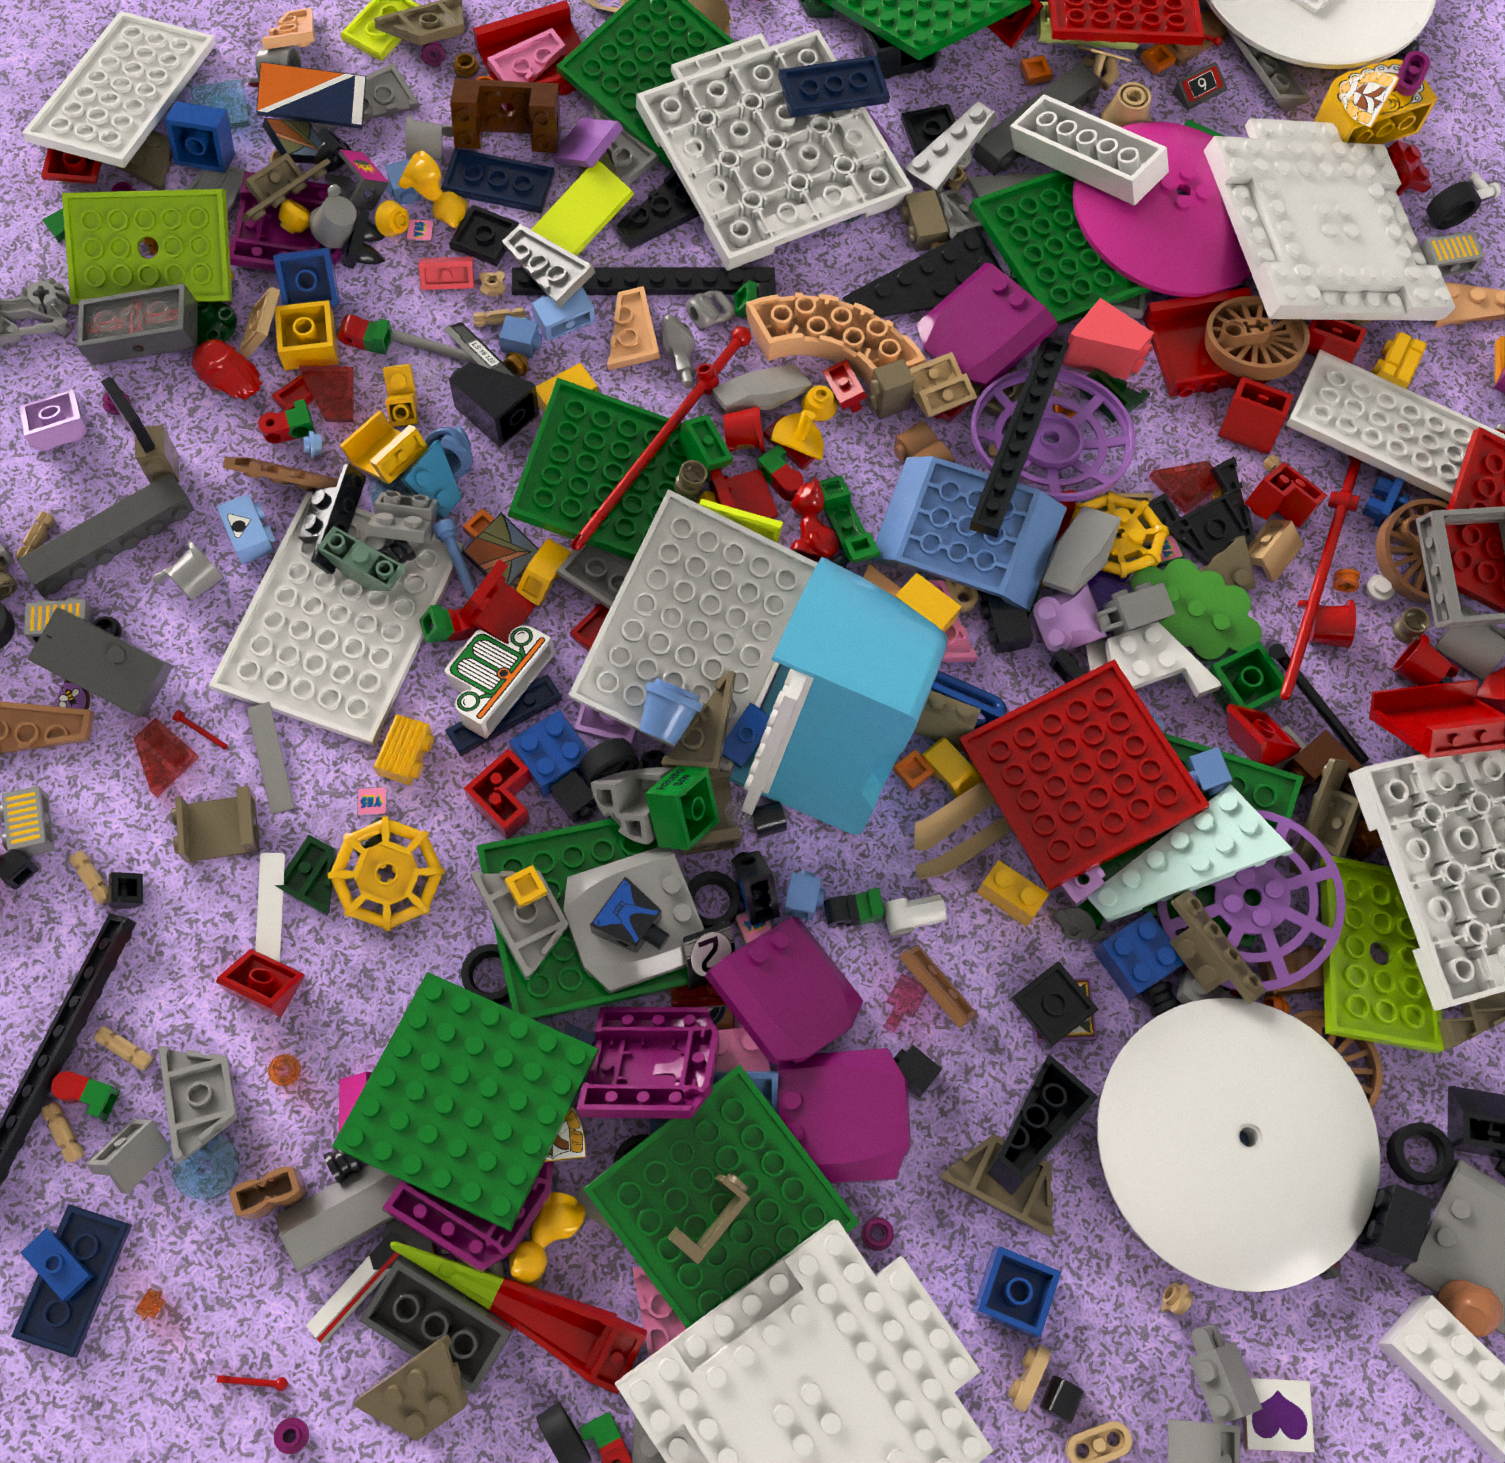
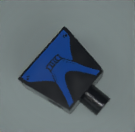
(753, 873)
(630, 919)

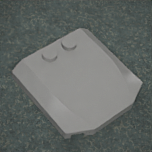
(662, 881)
(1465, 1235)

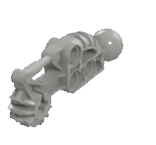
(31, 305)

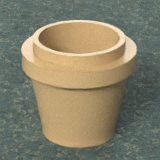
(1129, 105)

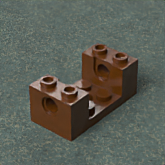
(478, 109)
(1310, 764)

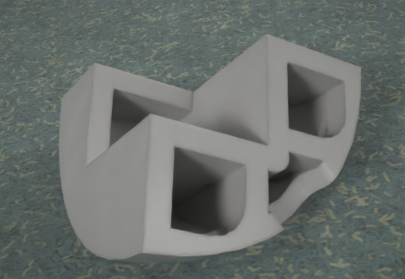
(624, 800)

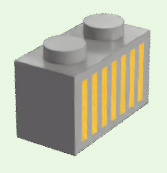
(1453, 253)
(39, 613)
(27, 821)

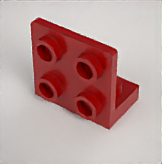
(743, 492)
(496, 605)

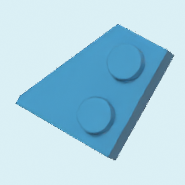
(434, 478)

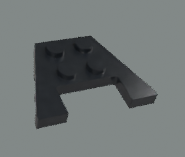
(1213, 525)

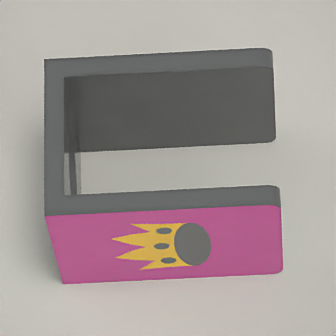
(369, 178)

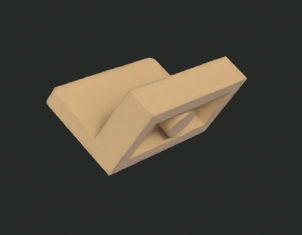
(1275, 547)

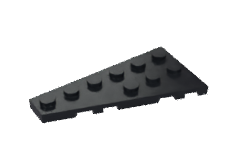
(660, 213)
(927, 278)

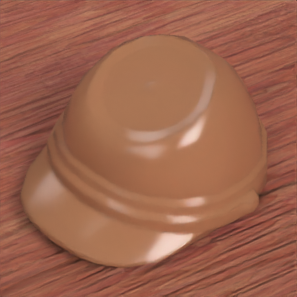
(1472, 1306)

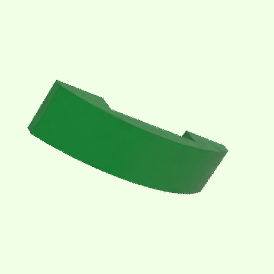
(845, 522)

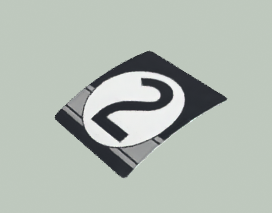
(705, 950)

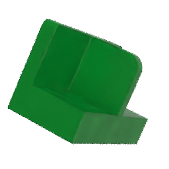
(704, 444)

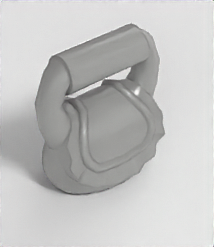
(705, 313)

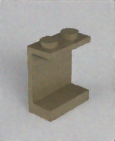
(216, 827)
(720, 836)
(721, 1223)

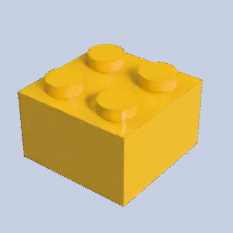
(306, 335)

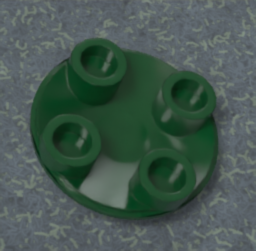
(215, 321)

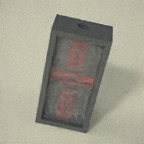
(137, 324)

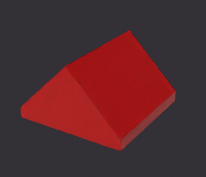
(1259, 735)
(261, 982)

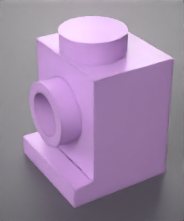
(1078, 893)

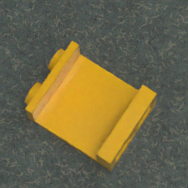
(382, 449)

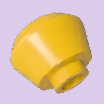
(293, 216)
(391, 218)
(821, 402)

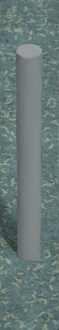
(431, 346)

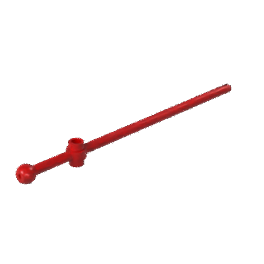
(707, 379)
(1342, 502)

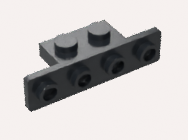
(332, 508)

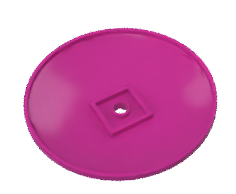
(1167, 238)

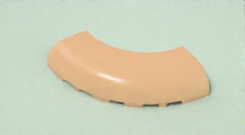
(828, 331)

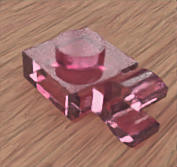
(905, 999)

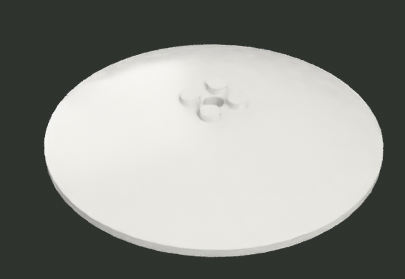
(1326, 31)

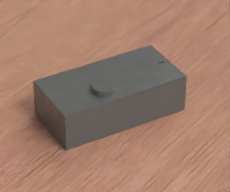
(100, 662)
(420, 1309)

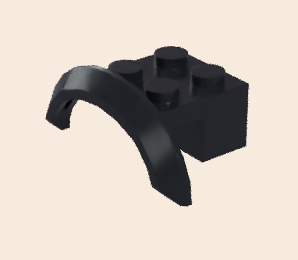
(894, 60)

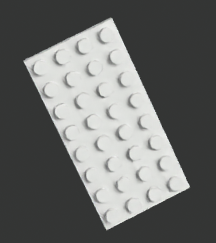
(120, 89)
(1383, 424)

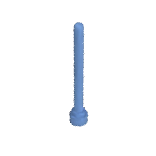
(446, 532)

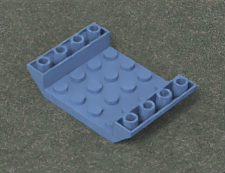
(931, 531)

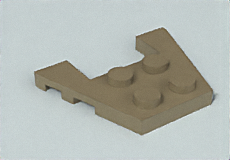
(1479, 1017)

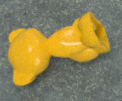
(425, 176)
(556, 1221)

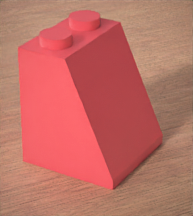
(1108, 342)

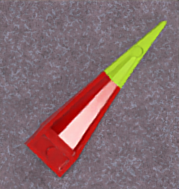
(576, 1333)

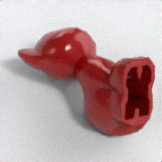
(815, 538)

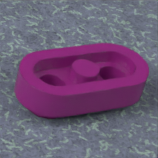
(1412, 73)

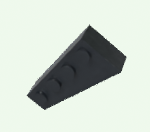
(1044, 1118)

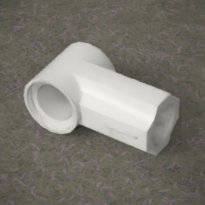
(905, 915)

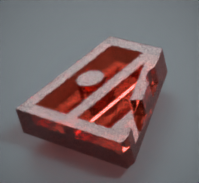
(331, 390)
(1186, 483)
(162, 756)

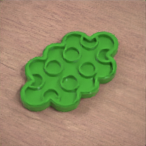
(1207, 611)

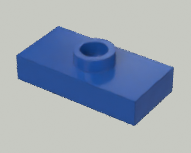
(745, 735)
(56, 1264)

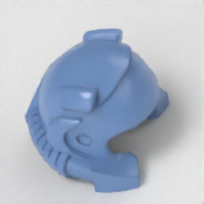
(456, 448)

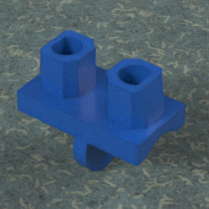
(1389, 490)

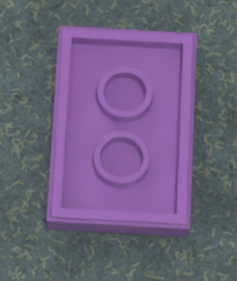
(587, 142)

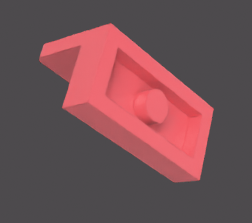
(446, 273)

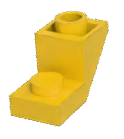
(402, 395)
(542, 571)
(951, 767)

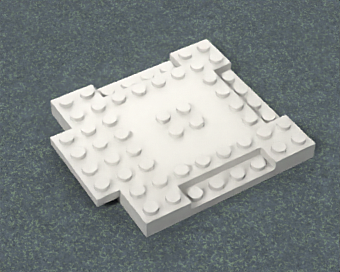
(754, 166)
(1324, 225)
(1448, 857)
(813, 1370)

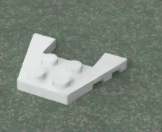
(1154, 655)

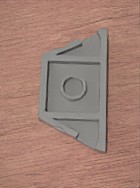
(526, 931)
(197, 1098)

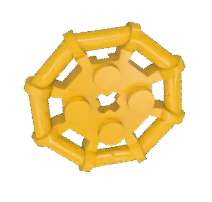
(1131, 533)
(394, 889)

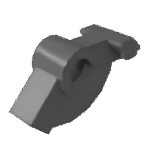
(1078, 924)

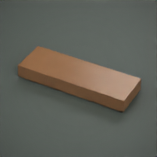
(938, 985)

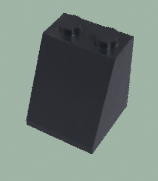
(494, 401)

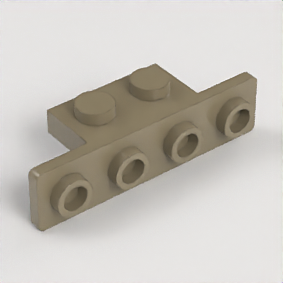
(276, 181)
(1331, 815)
(1210, 953)

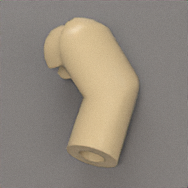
(1112, 73)

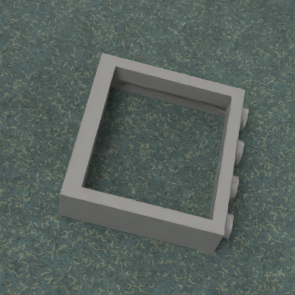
(1439, 563)

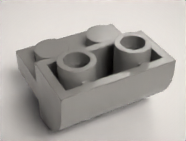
(403, 517)
(1474, 647)
(1202, 1442)

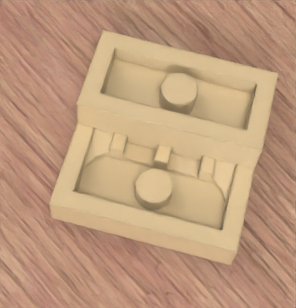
(941, 385)

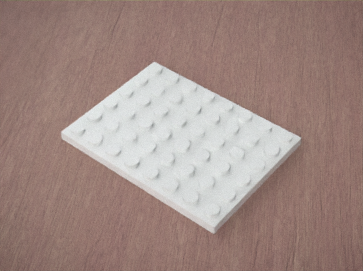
(691, 609)
(325, 642)

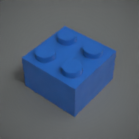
(200, 136)
(307, 276)
(549, 751)
(1138, 956)
(1016, 1292)

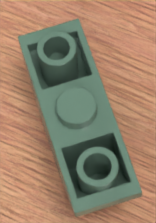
(360, 561)

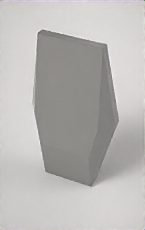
(229, 181)
(762, 388)
(1081, 550)

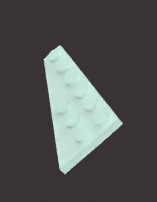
(1192, 856)

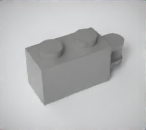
(1135, 609)
(1222, 1376)

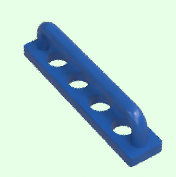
(987, 711)

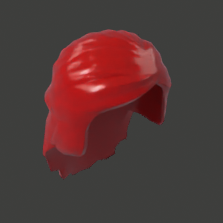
(225, 369)

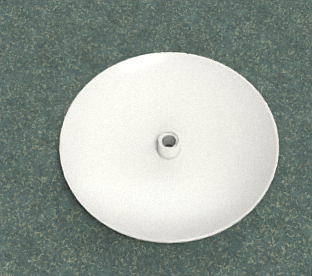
(1187, 1181)

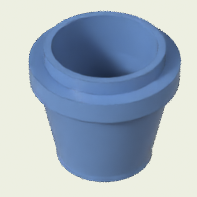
(668, 710)

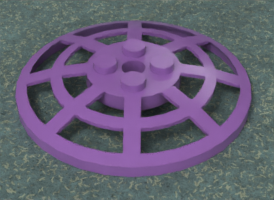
(1063, 431)
(1273, 908)

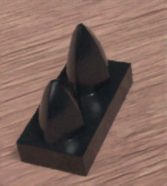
(329, 149)
(358, 250)

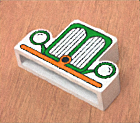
(496, 674)

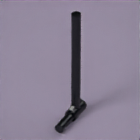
(1277, 651)

